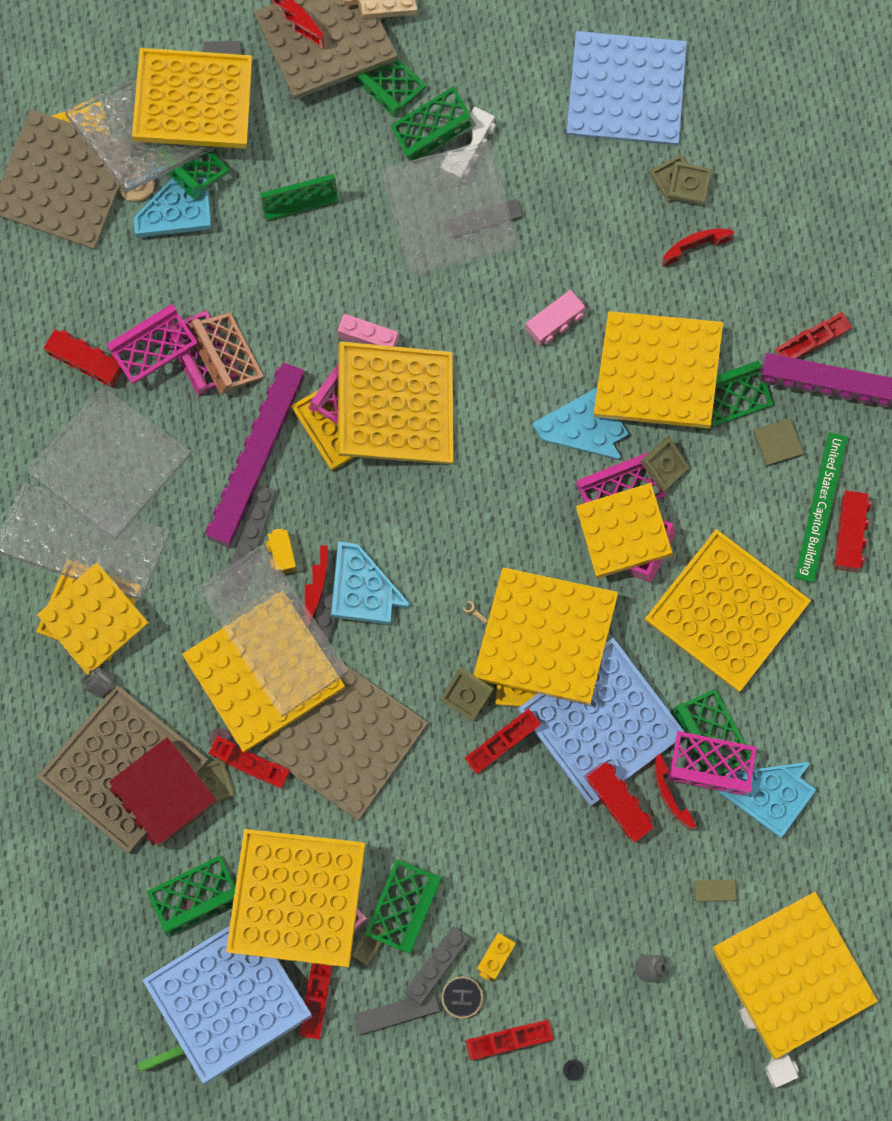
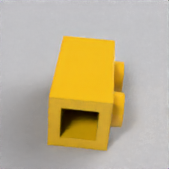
(281, 549)
(495, 957)

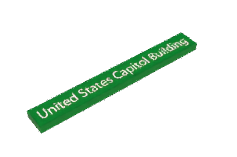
(820, 507)

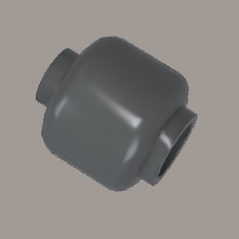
(98, 682)
(650, 968)

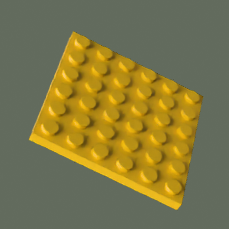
(192, 98)
(658, 369)
(395, 403)
(727, 610)
(546, 636)
(239, 694)
(296, 898)
(794, 975)

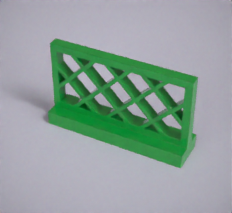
(383, 96)
(439, 135)
(187, 179)
(302, 197)
(737, 375)
(687, 723)
(199, 912)
(419, 914)

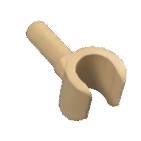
(474, 612)

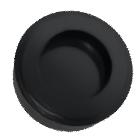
(573, 1070)

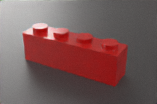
(83, 358)
(851, 531)
(618, 801)

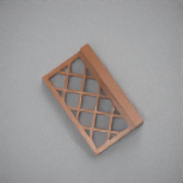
(210, 354)

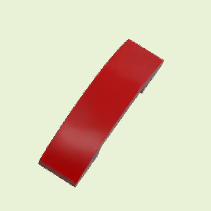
(718, 237)
(248, 763)
(682, 817)

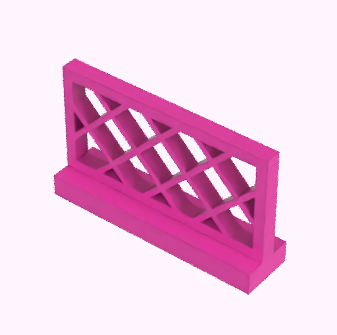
(146, 329)
(189, 363)
(323, 394)
(612, 473)
(707, 780)

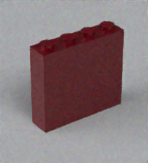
(162, 793)

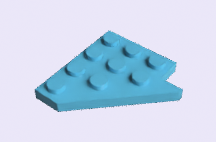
(174, 211)
(579, 429)
(361, 588)
(775, 796)

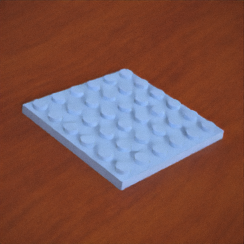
(626, 88)
(620, 727)
(225, 1004)

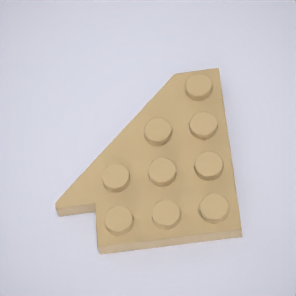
(384, 8)

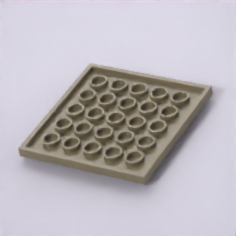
(349, 50)
(57, 182)
(348, 744)
(101, 749)

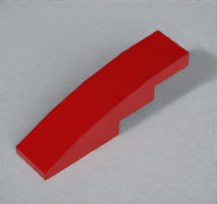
(301, 21)
(815, 337)
(314, 591)
(502, 741)
(316, 1000)
(508, 1039)

